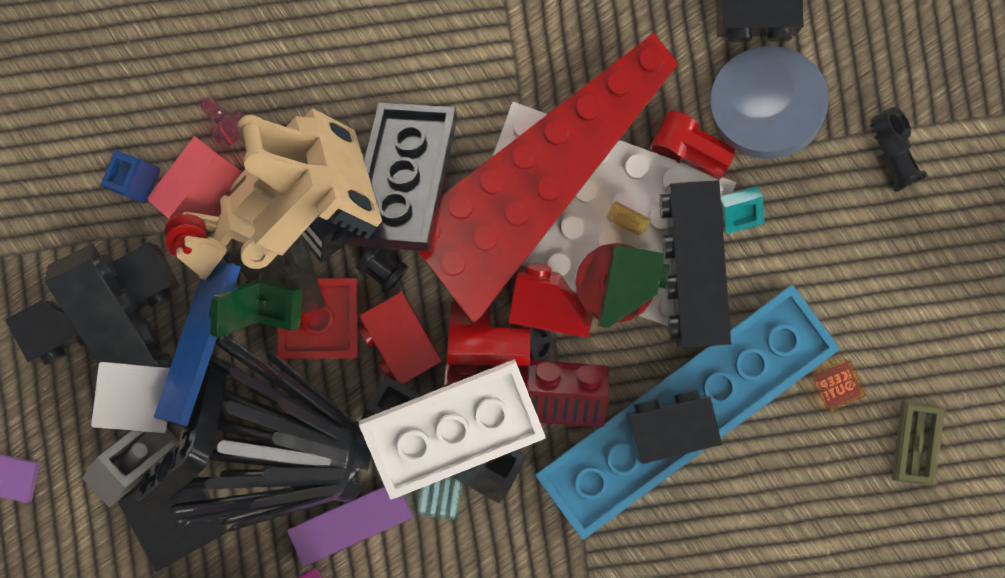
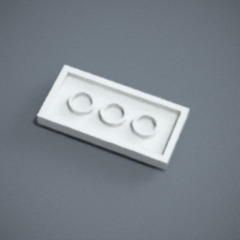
(452, 429)

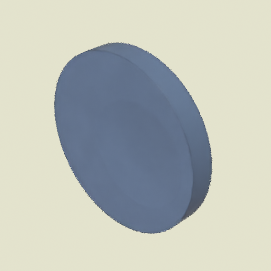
(769, 102)

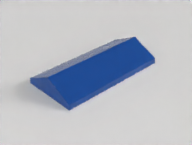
(193, 350)

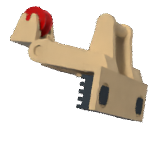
(286, 183)

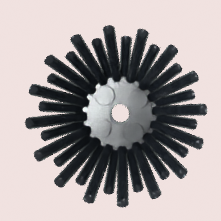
(314, 453)

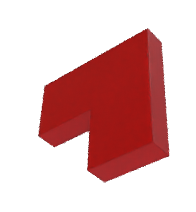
(481, 345)

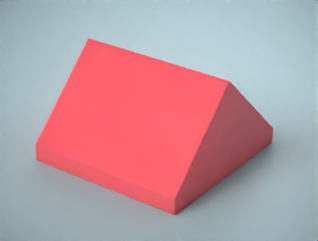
(194, 182)

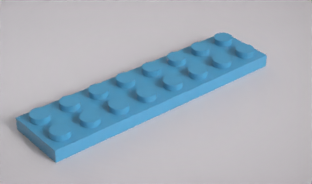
(765, 358)

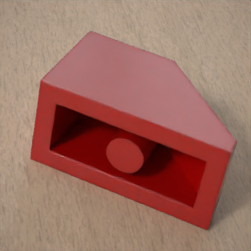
(547, 302)

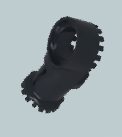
(892, 135)

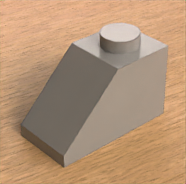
(126, 462)

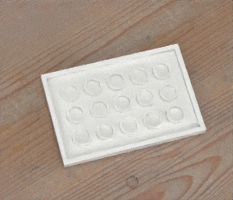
(625, 176)

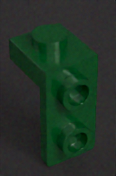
(256, 302)

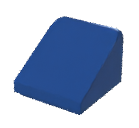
(130, 176)

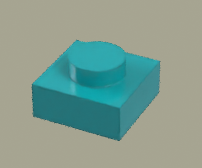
(742, 209)

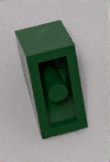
(631, 282)

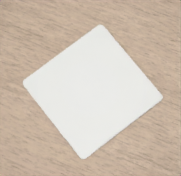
(128, 397)

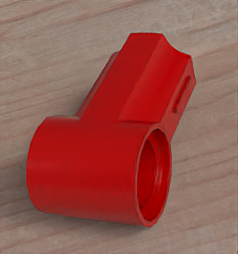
(686, 143)

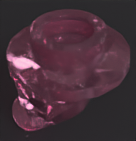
(226, 126)

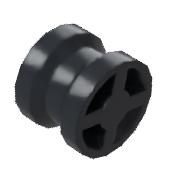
(540, 343)

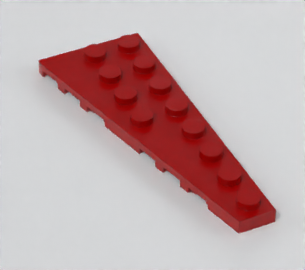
(515, 197)

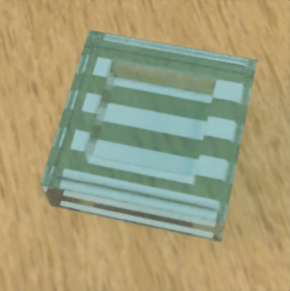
(441, 499)

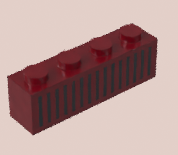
(558, 390)

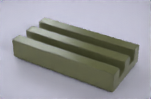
(903, 438)

